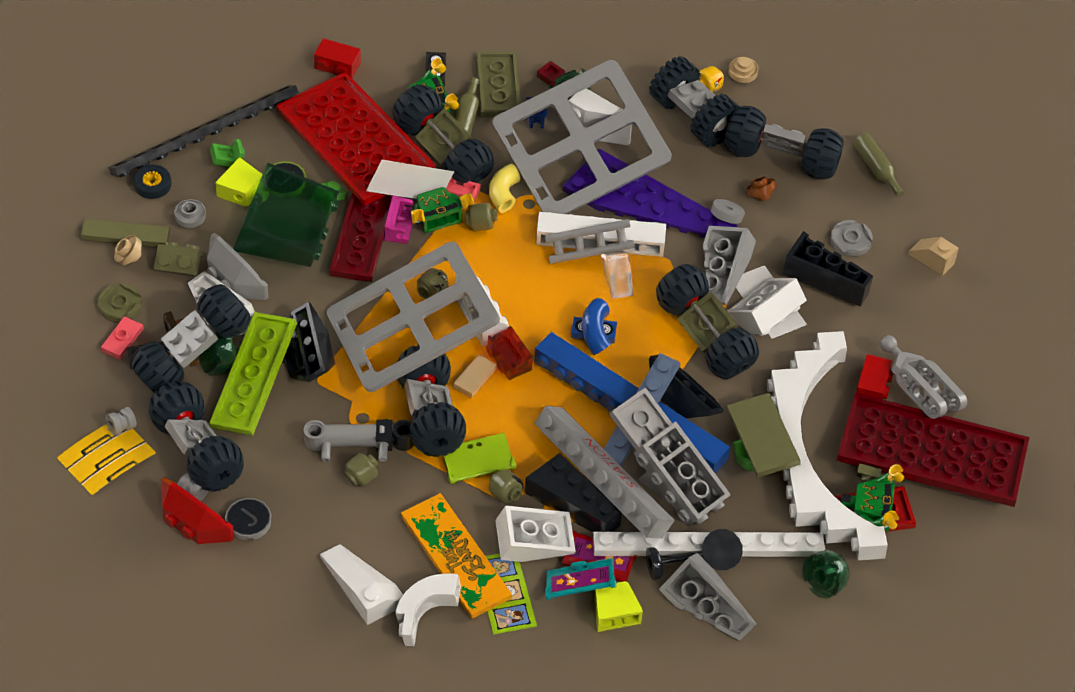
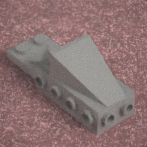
(671, 460)

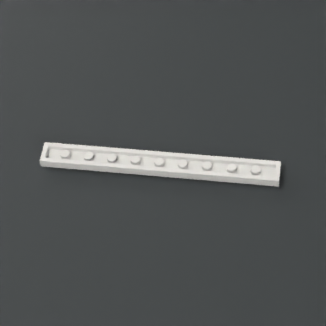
(679, 543)

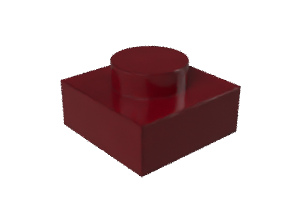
(550, 73)

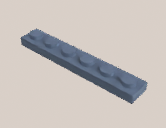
(656, 383)

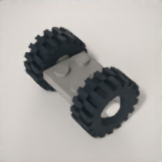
(680, 85)

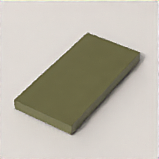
(497, 82)
(763, 435)

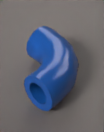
(593, 326)

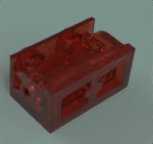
(509, 353)

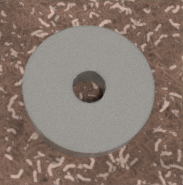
(727, 211)

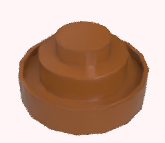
(761, 188)

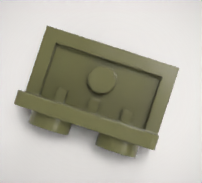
(178, 259)

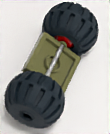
(422, 114)
(707, 321)

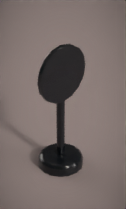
(719, 549)

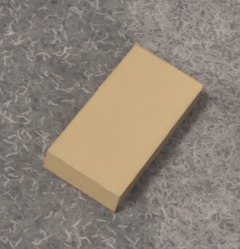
(475, 376)

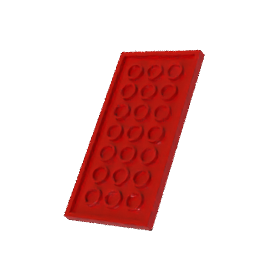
(350, 133)

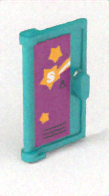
(580, 578)

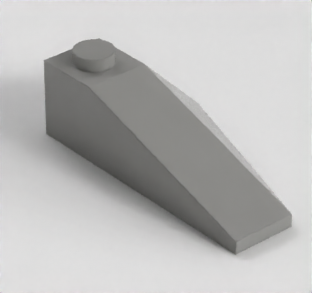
(726, 258)
(705, 595)

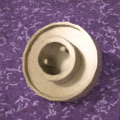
(743, 70)
(128, 250)

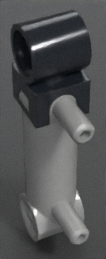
(379, 435)

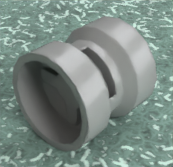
(120, 421)
(194, 489)

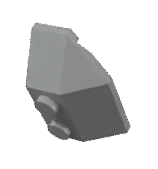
(234, 271)

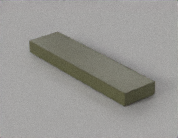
(115, 231)

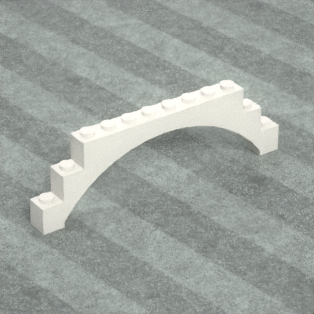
(809, 497)

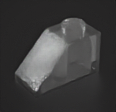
(618, 273)

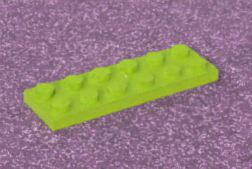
(253, 373)

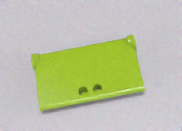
(479, 460)

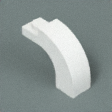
(422, 596)

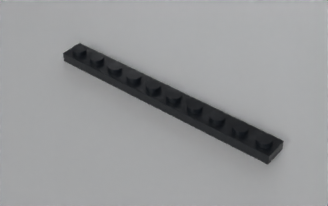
(197, 134)

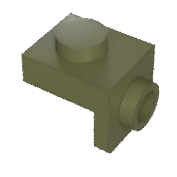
(868, 473)

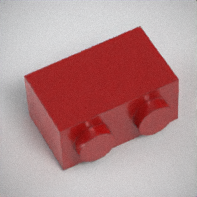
(337, 58)
(874, 377)

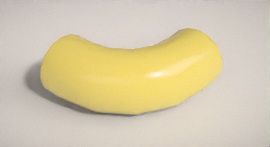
(500, 185)

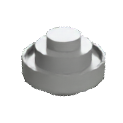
(190, 213)

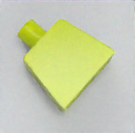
(238, 183)
(616, 607)

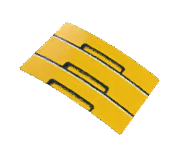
(104, 457)

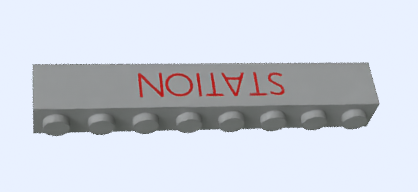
(604, 472)

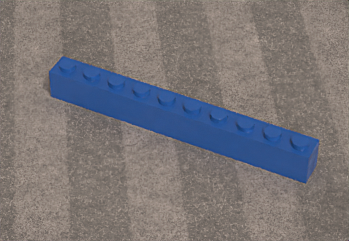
(612, 390)

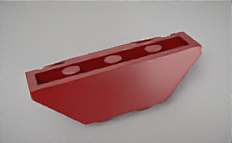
(192, 516)

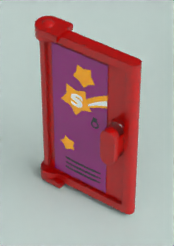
(585, 552)

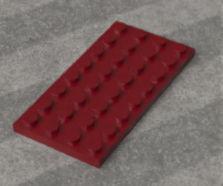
(935, 451)

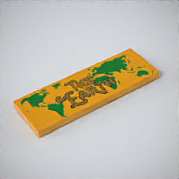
(456, 552)

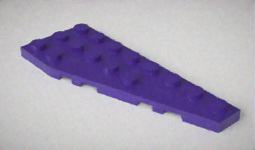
(646, 200)

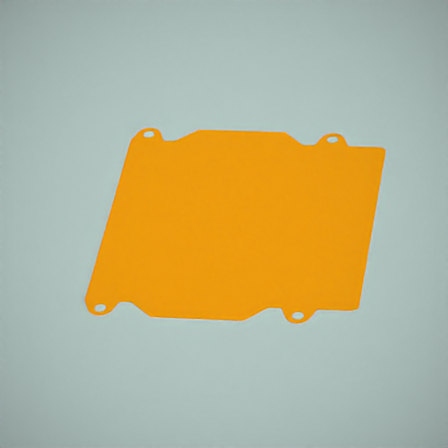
(535, 301)

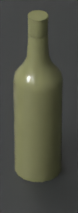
(468, 107)
(877, 161)

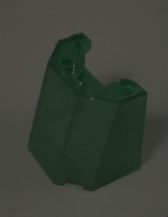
(287, 218)

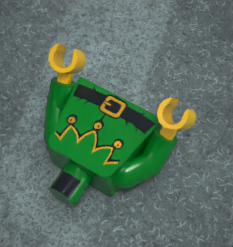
(433, 81)
(439, 209)
(875, 499)

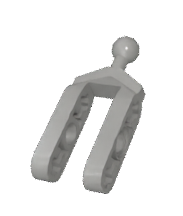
(916, 370)

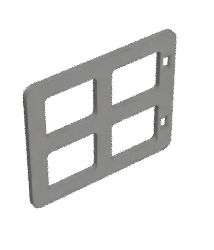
(583, 138)
(413, 316)

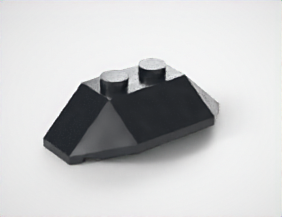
(310, 346)
(688, 396)

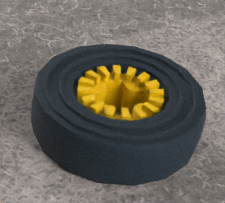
(143, 178)

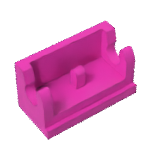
(398, 221)

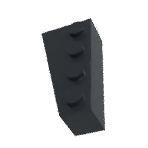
(827, 271)
(569, 491)

